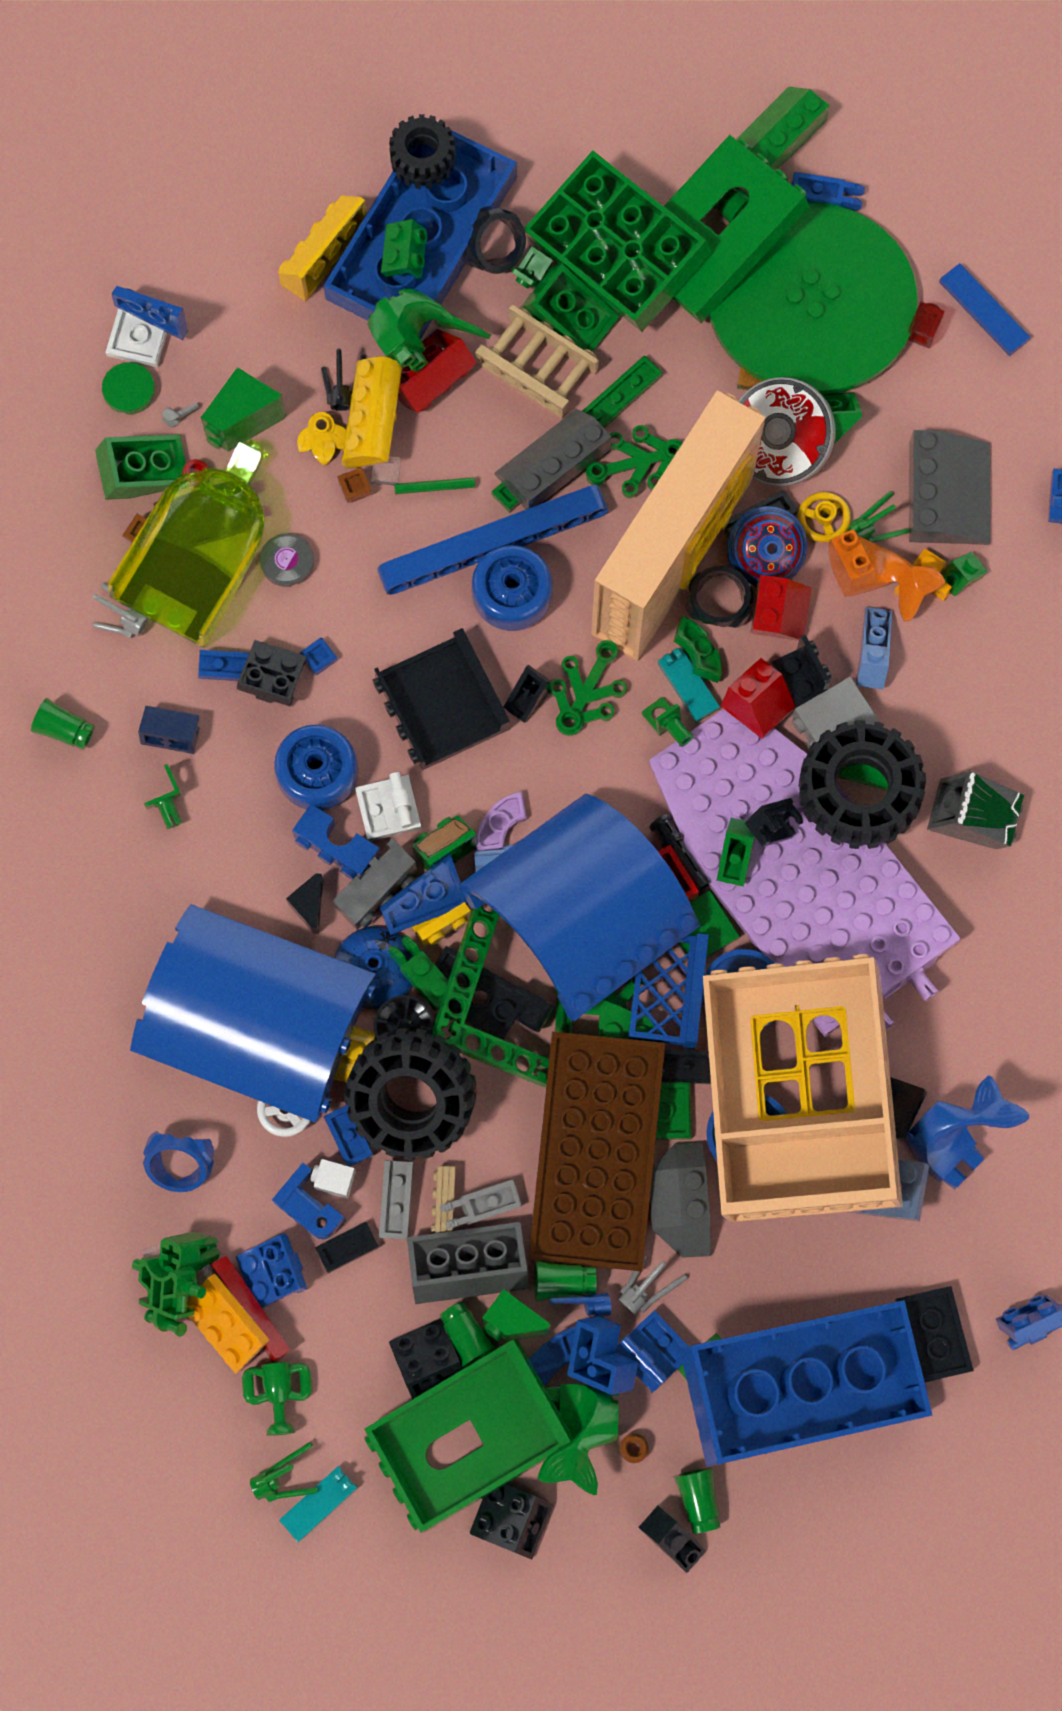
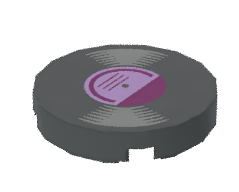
(286, 560)

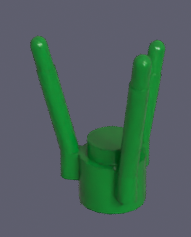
(864, 526)
(267, 1481)

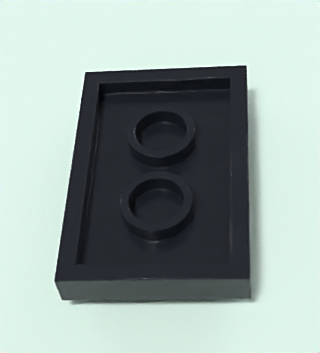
(938, 1334)

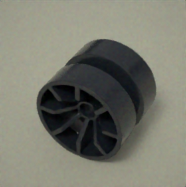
(401, 1013)

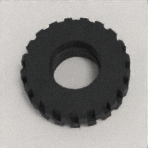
(867, 746)
(402, 1130)

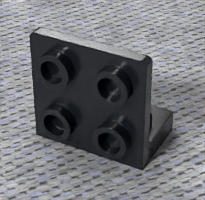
(803, 672)
(906, 1104)
(425, 1357)
(512, 1520)

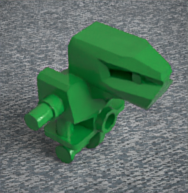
(173, 1277)

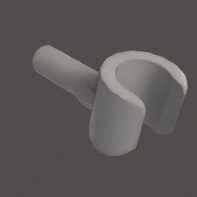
(173, 418)

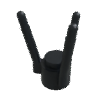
(340, 396)

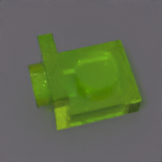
(247, 459)

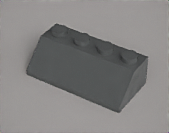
(554, 458)
(467, 1263)

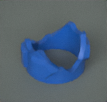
(199, 1149)

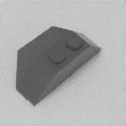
(681, 1200)

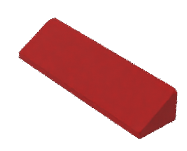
(276, 1346)

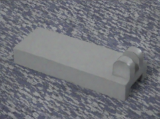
(396, 1199)

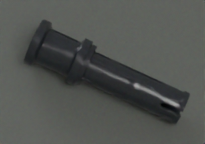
(669, 836)

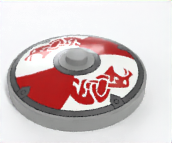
(795, 431)

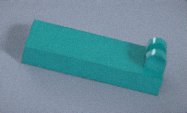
(687, 685)
(316, 1507)

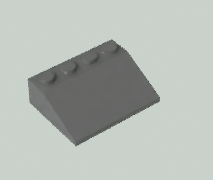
(948, 489)

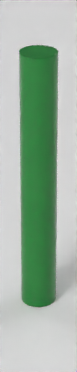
(437, 485)

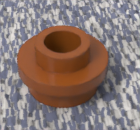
(638, 1439)

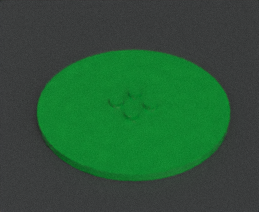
(821, 303)

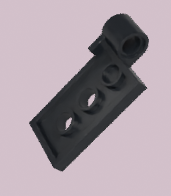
(503, 1004)

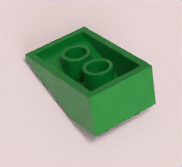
(570, 308)
(139, 464)

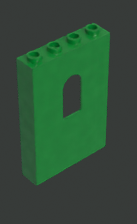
(769, 213)
(509, 1414)

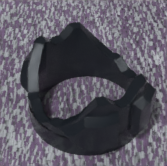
(484, 218)
(698, 581)

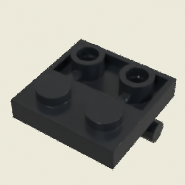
(271, 673)

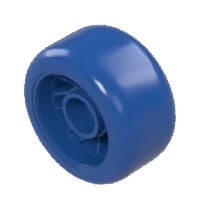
(516, 607)
(318, 787)

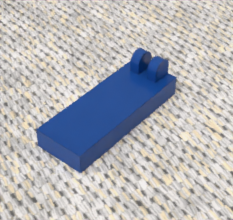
(221, 665)

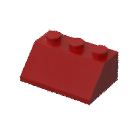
(447, 362)

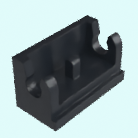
(771, 822)
(686, 1066)

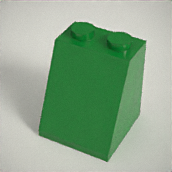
(241, 411)

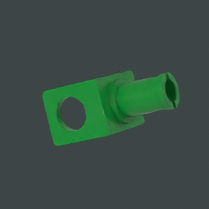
(668, 721)
(166, 803)

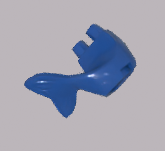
(943, 1135)

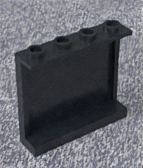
(442, 701)

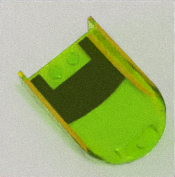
(191, 553)

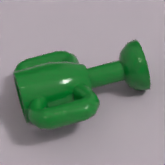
(277, 1390)

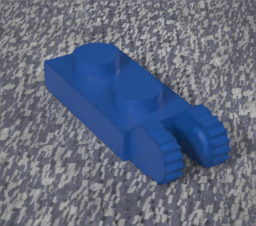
(829, 190)

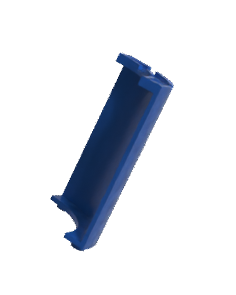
(251, 1012)

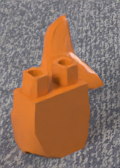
(865, 566)

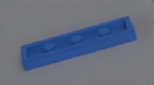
(984, 309)

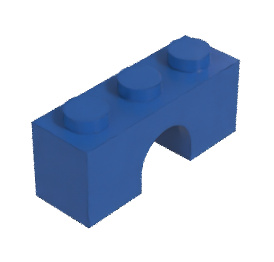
(313, 832)

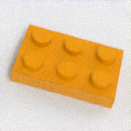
(226, 1325)

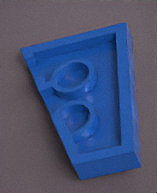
(153, 311)
(425, 898)

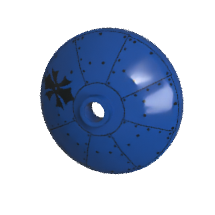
(372, 944)

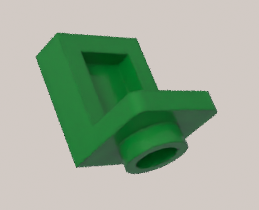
(533, 268)
(963, 572)

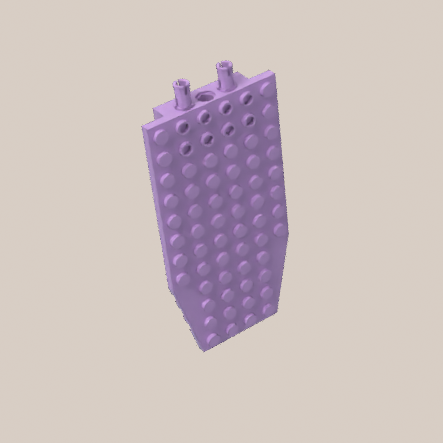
(804, 892)

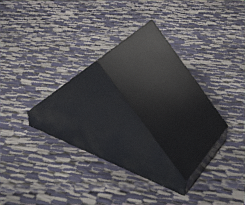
(527, 694)
(307, 902)

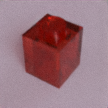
(925, 324)

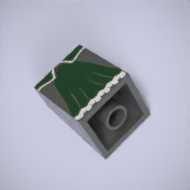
(976, 810)

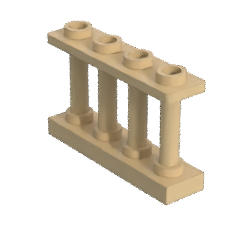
(534, 386)

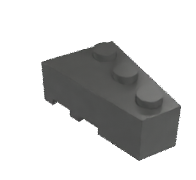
(376, 886)

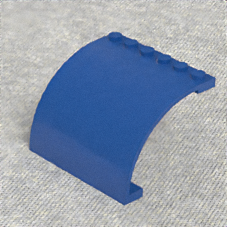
(586, 900)

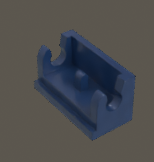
(169, 729)

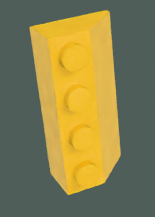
(323, 246)

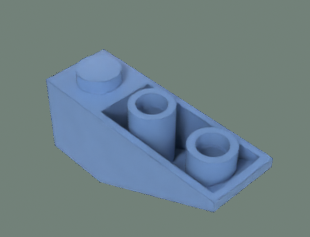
(874, 648)

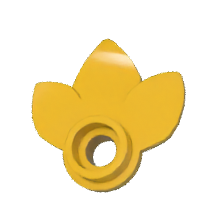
(321, 441)

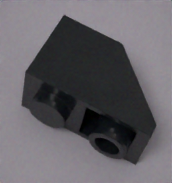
(672, 1539)

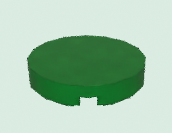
(128, 388)

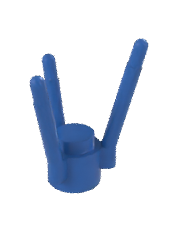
(594, 1305)

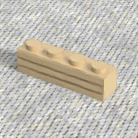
(443, 1194)

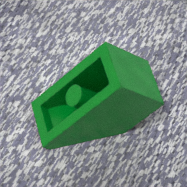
(736, 853)

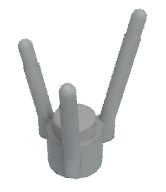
(131, 620)
(635, 1297)

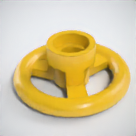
(824, 507)

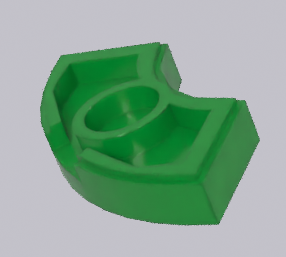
(696, 643)

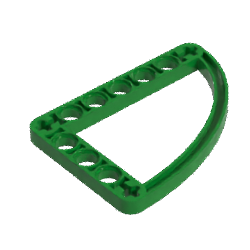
(464, 996)

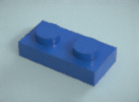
(350, 1144)

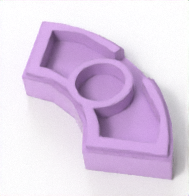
(499, 821)

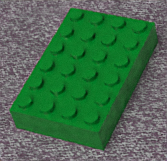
(618, 240)

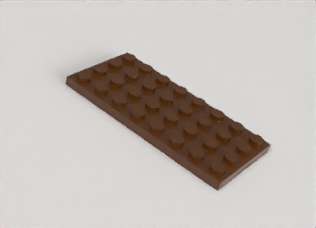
(597, 1151)

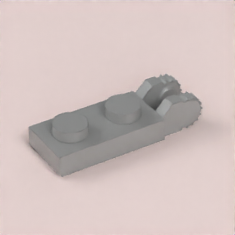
(484, 1203)

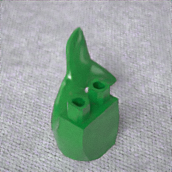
(399, 321)
(592, 1422)

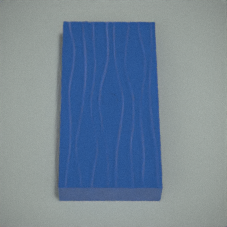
(445, 212)
(805, 1382)

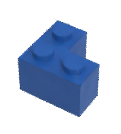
(595, 1357)

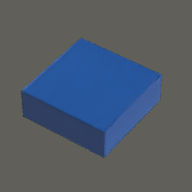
(319, 656)

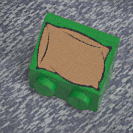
(450, 837)

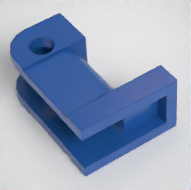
(305, 1208)

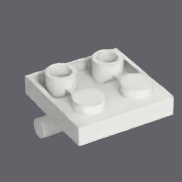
(388, 807)

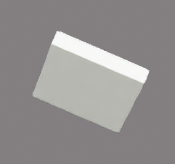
(135, 340)

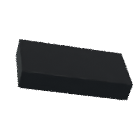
(347, 1247)

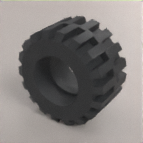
(422, 170)

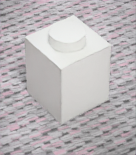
(333, 1178)

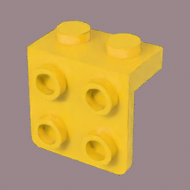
(435, 929)

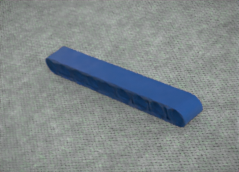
(473, 545)

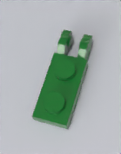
(421, 972)

